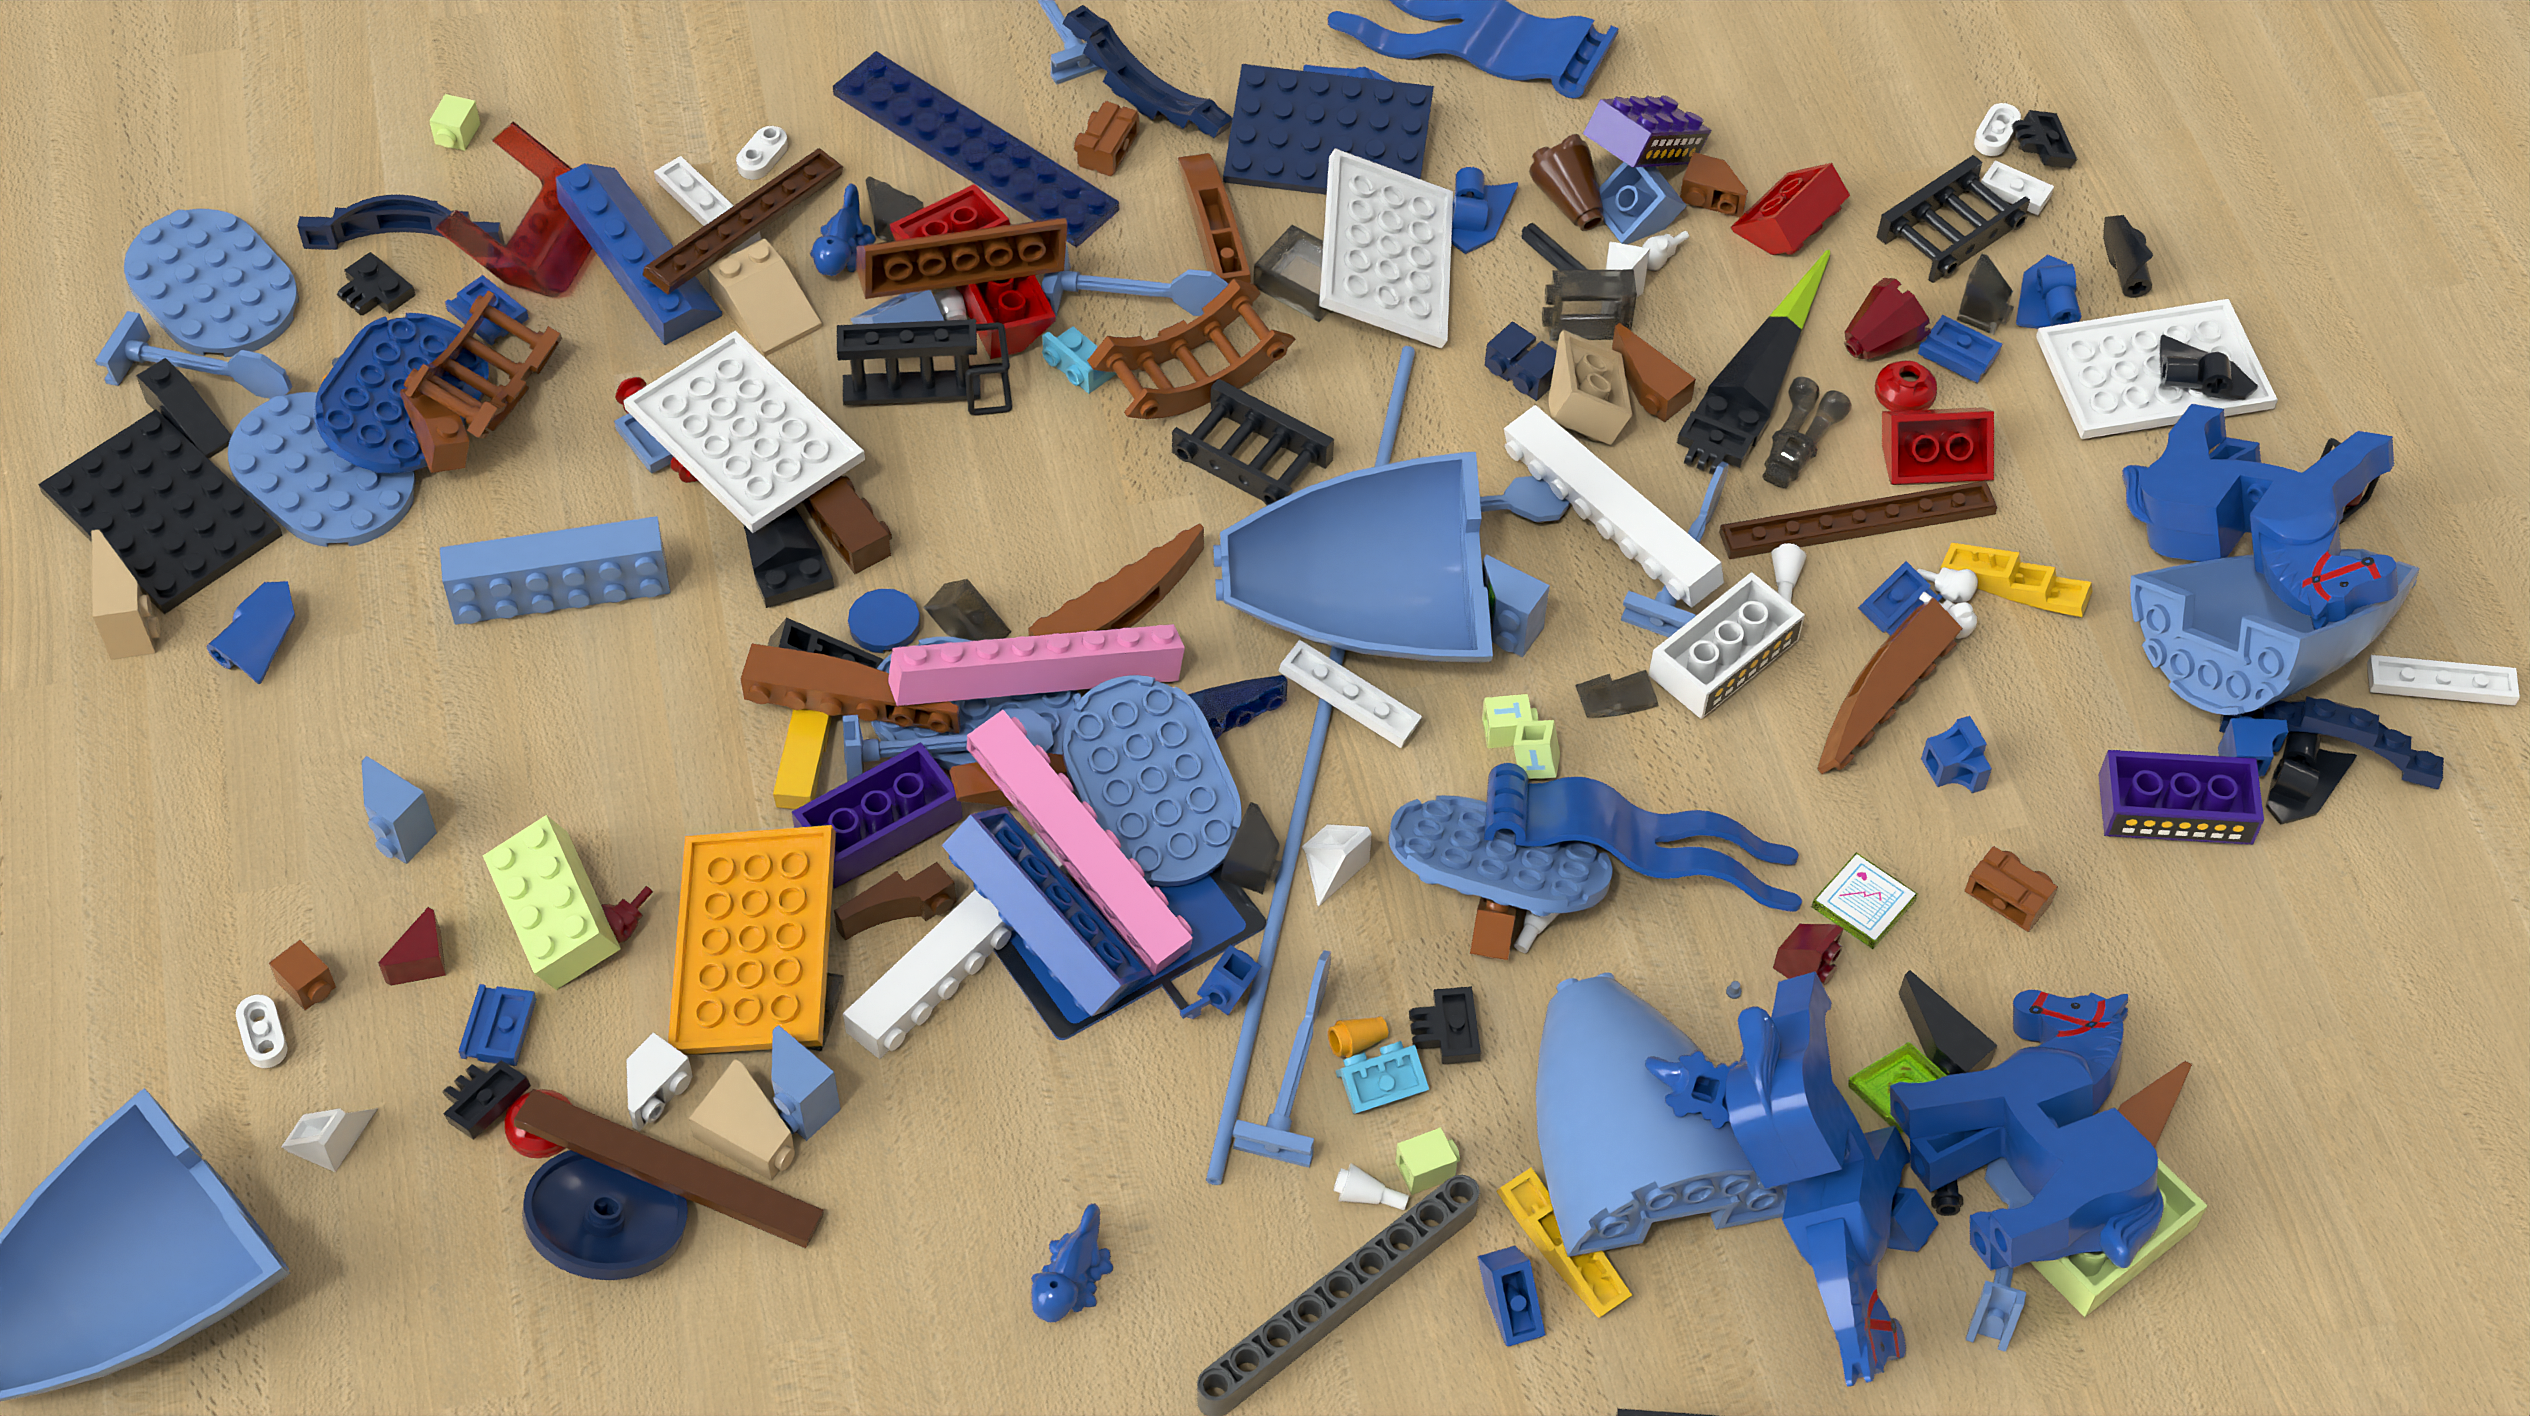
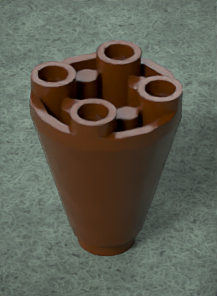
(1570, 181)

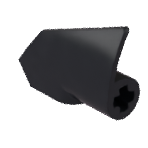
(2128, 255)
(2197, 369)
(2304, 777)

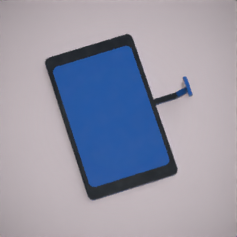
(1218, 917)

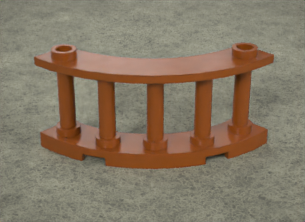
(1135, 353)
(503, 398)

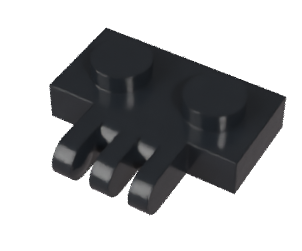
(2045, 136)
(373, 285)
(1713, 442)
(1448, 1025)
(483, 1097)

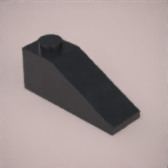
(183, 407)
(803, 638)
(1943, 1032)

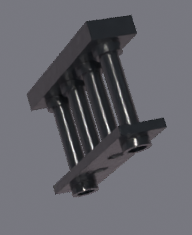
(1945, 193)
(907, 340)
(1258, 418)

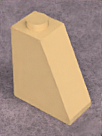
(743, 1124)

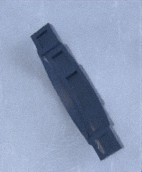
(1136, 83)
(381, 216)
(2355, 726)

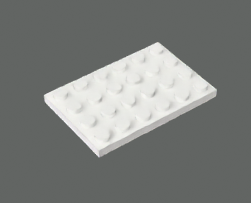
(1387, 249)
(2113, 366)
(744, 431)

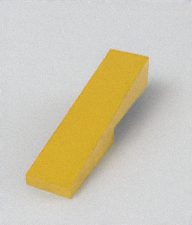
(801, 758)

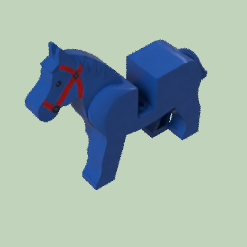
(2206, 502)
(2036, 1109)
(1837, 1176)

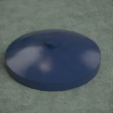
(600, 1219)

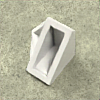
(1629, 257)
(1336, 856)
(327, 1136)

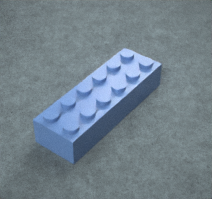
(554, 570)

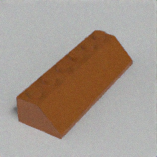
(961, 258)

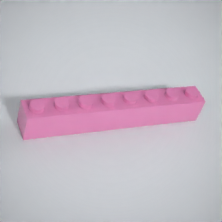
(1032, 664)
(1080, 842)

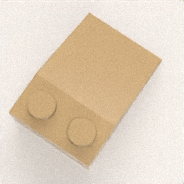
(762, 297)
(1589, 389)
(119, 606)

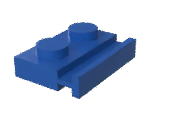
(465, 298)
(1960, 348)
(1896, 598)
(497, 1024)

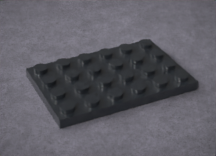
(161, 509)

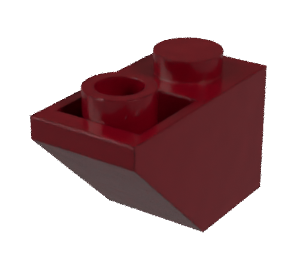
(1810, 950)

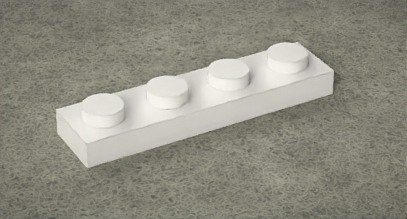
(695, 194)
(2443, 680)
(1350, 693)

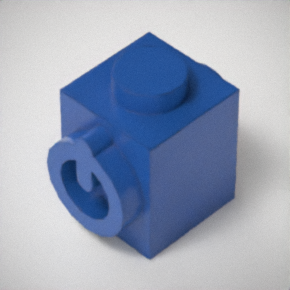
(1229, 979)

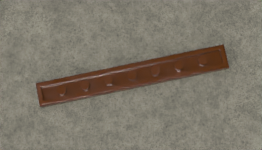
(742, 221)
(1858, 519)
(669, 1168)

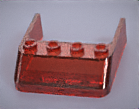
(546, 244)

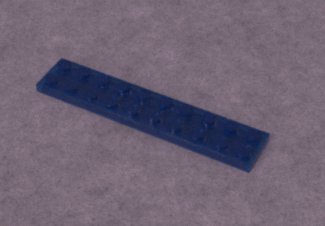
(974, 147)

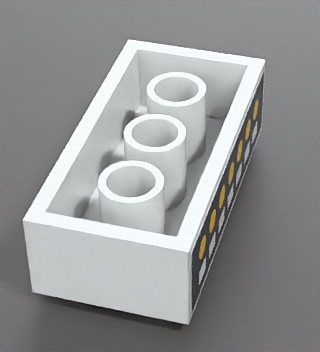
(1726, 645)

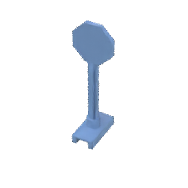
(1071, 61)
(1189, 290)
(247, 368)
(1528, 499)
(1660, 613)
(860, 751)
(1274, 1138)
(1998, 1302)

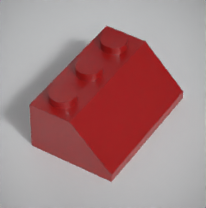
(1793, 209)
(956, 213)
(1014, 303)
(1938, 445)

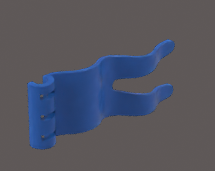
(1494, 39)
(1600, 815)

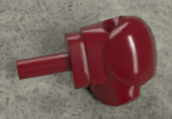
(625, 916)

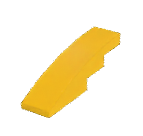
(2026, 583)
(1586, 1274)

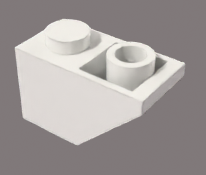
(653, 1078)

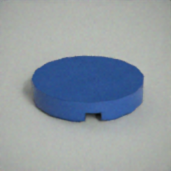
(883, 620)

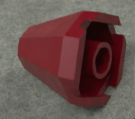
(1886, 322)

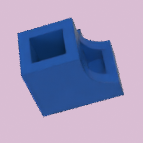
(2253, 739)
(1958, 756)

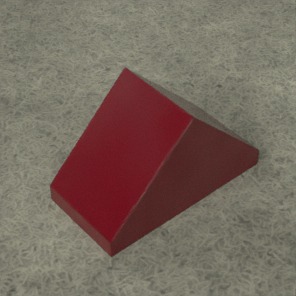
(416, 954)

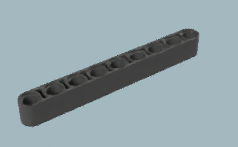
(1331, 1310)

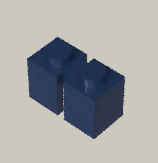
(1510, 359)

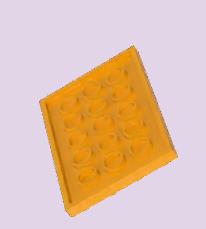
(752, 939)

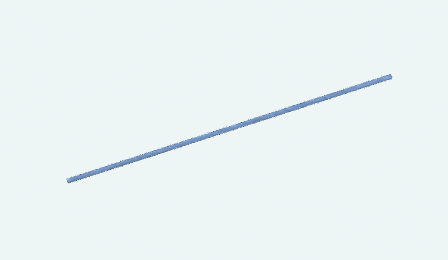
(1292, 844)

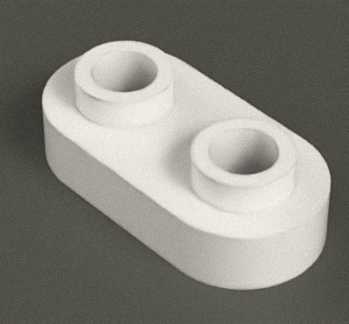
(1996, 129)
(766, 148)
(261, 1034)

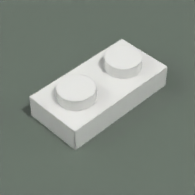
(2013, 185)

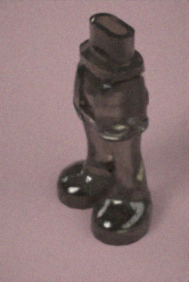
(1793, 449)

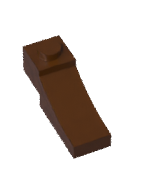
(893, 898)

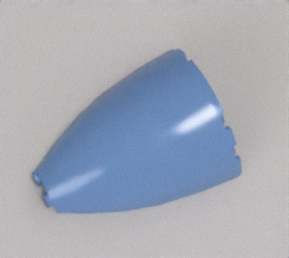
(1369, 562)
(2235, 642)
(1610, 1139)
(123, 1255)

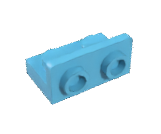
(1070, 355)
(1382, 1078)

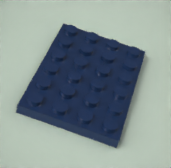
(1296, 118)

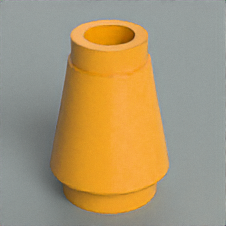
(1356, 1035)

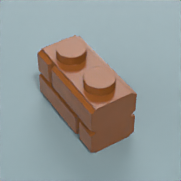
(1107, 138)
(2011, 888)

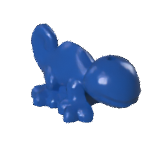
(841, 237)
(1695, 1085)
(1072, 1271)

